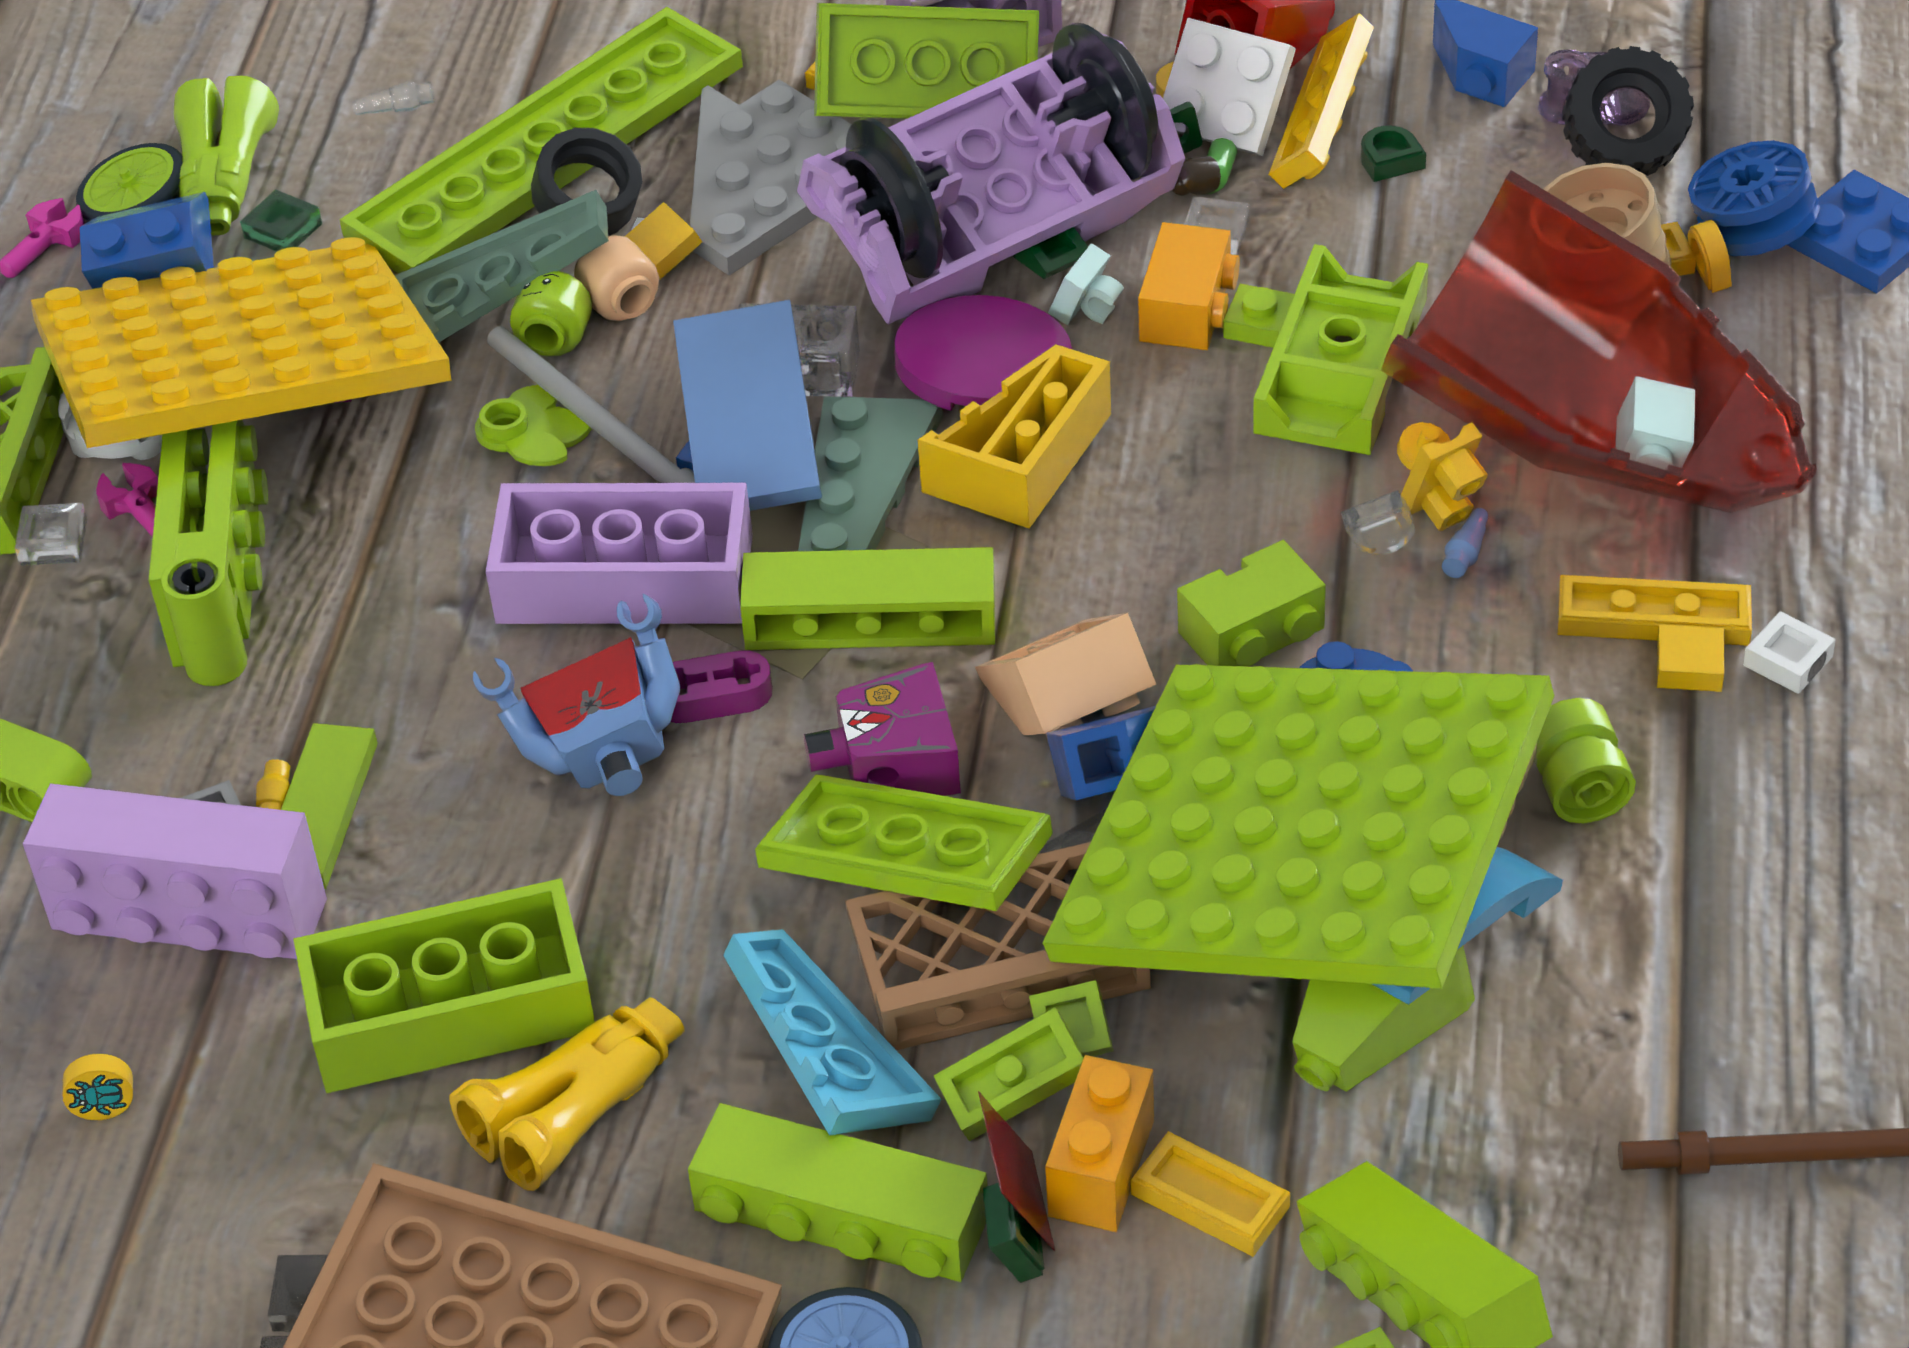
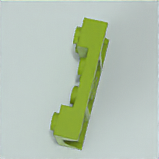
(1328, 388)

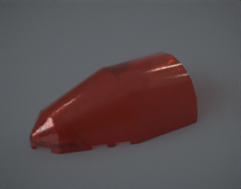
(1555, 326)

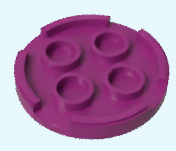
(969, 345)

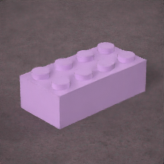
(586, 546)
(175, 870)

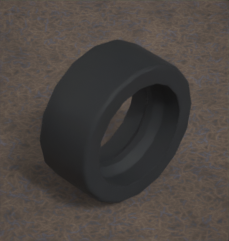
(596, 149)

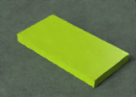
(913, 57)
(905, 841)

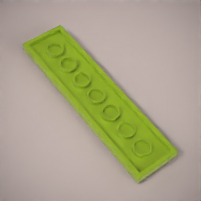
(490, 172)

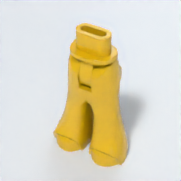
(549, 1105)

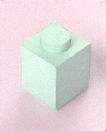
(1656, 423)

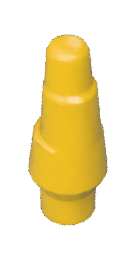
(273, 785)

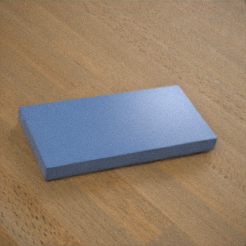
(748, 403)

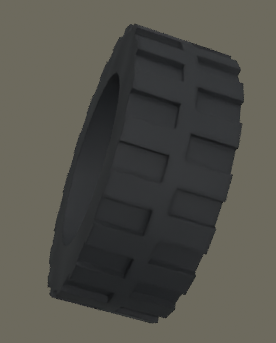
(1634, 70)

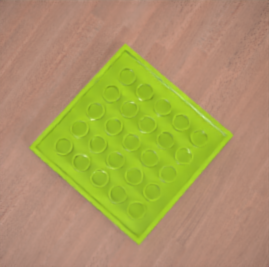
(1304, 824)

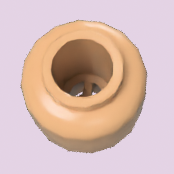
(618, 279)

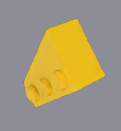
(1023, 440)

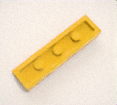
(1321, 102)

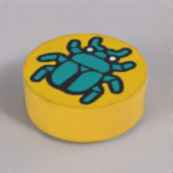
(97, 1087)

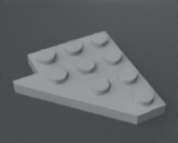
(752, 169)

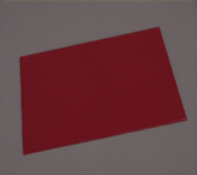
(1016, 1171)

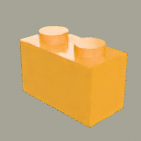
(1187, 286)
(1100, 1143)

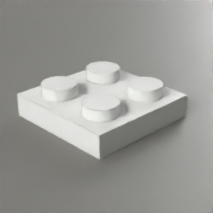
(1230, 82)

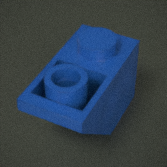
(1095, 754)

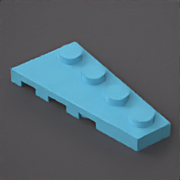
(829, 1045)

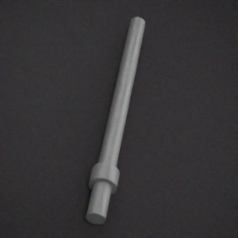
(587, 408)

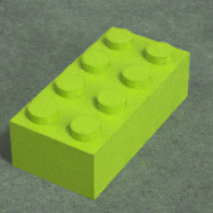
(443, 985)

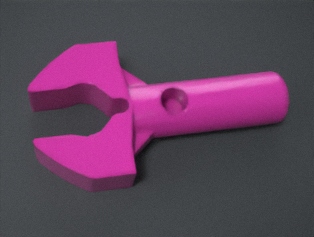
(48, 226)
(138, 502)

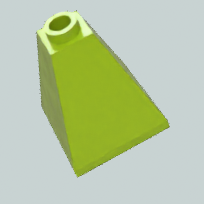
(1358, 1028)

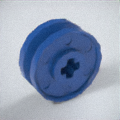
(1756, 196)

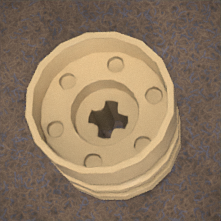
(1618, 200)

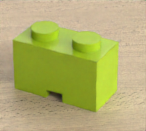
(1253, 610)

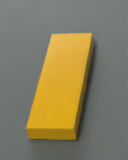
(1637, 606)

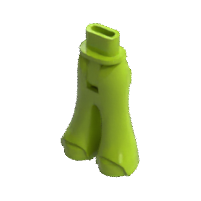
(224, 169)

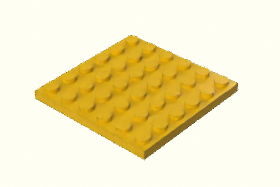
(235, 341)

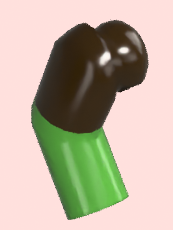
(1207, 173)

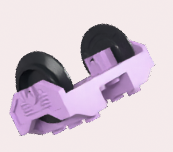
(996, 171)

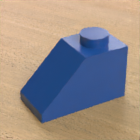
(1483, 50)

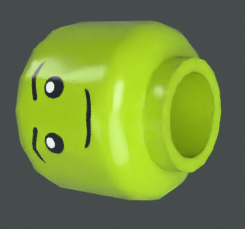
(551, 313)

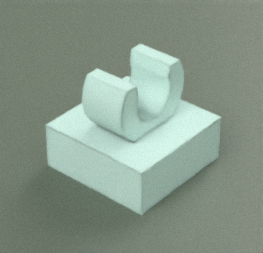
(1087, 289)

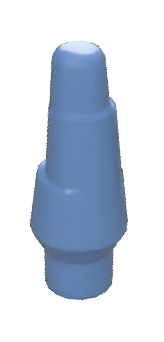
(1465, 544)

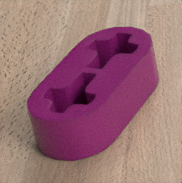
(714, 685)

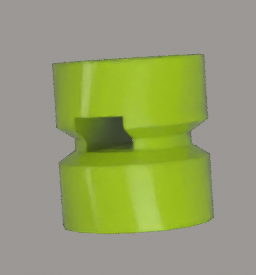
(1582, 762)

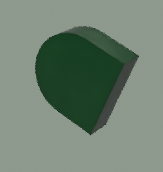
(1391, 152)

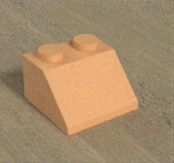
(1070, 675)

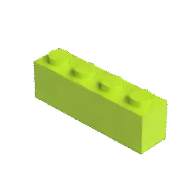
(868, 598)
(839, 1192)
(1420, 1264)

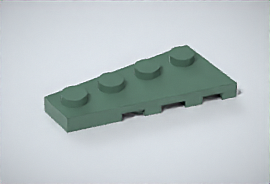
(496, 268)
(862, 466)

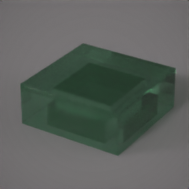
(281, 221)

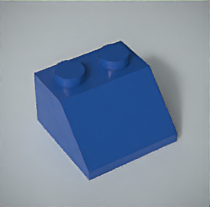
(148, 240)

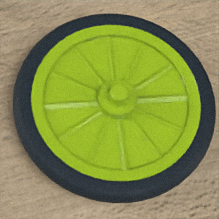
(130, 180)

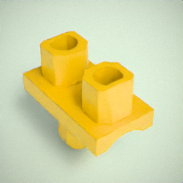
(1441, 471)

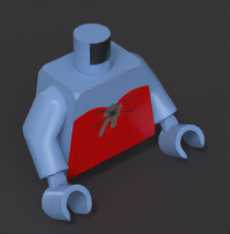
(596, 713)

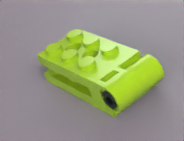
(206, 548)

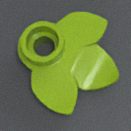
(530, 427)

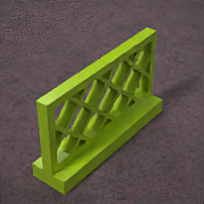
(29, 439)

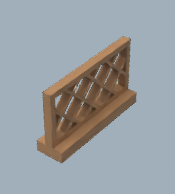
(967, 1000)

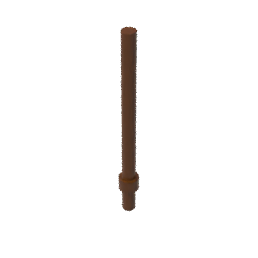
(1695, 1152)

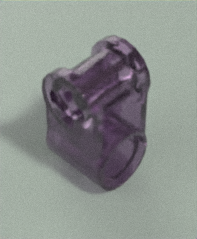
(1618, 107)

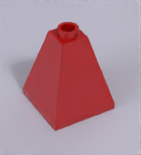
(1286, 21)

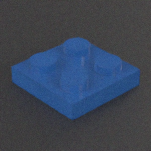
(1860, 232)

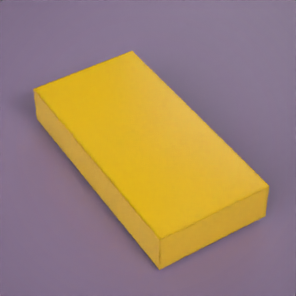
(1210, 1193)

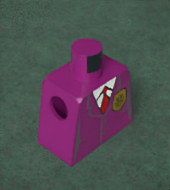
(892, 734)

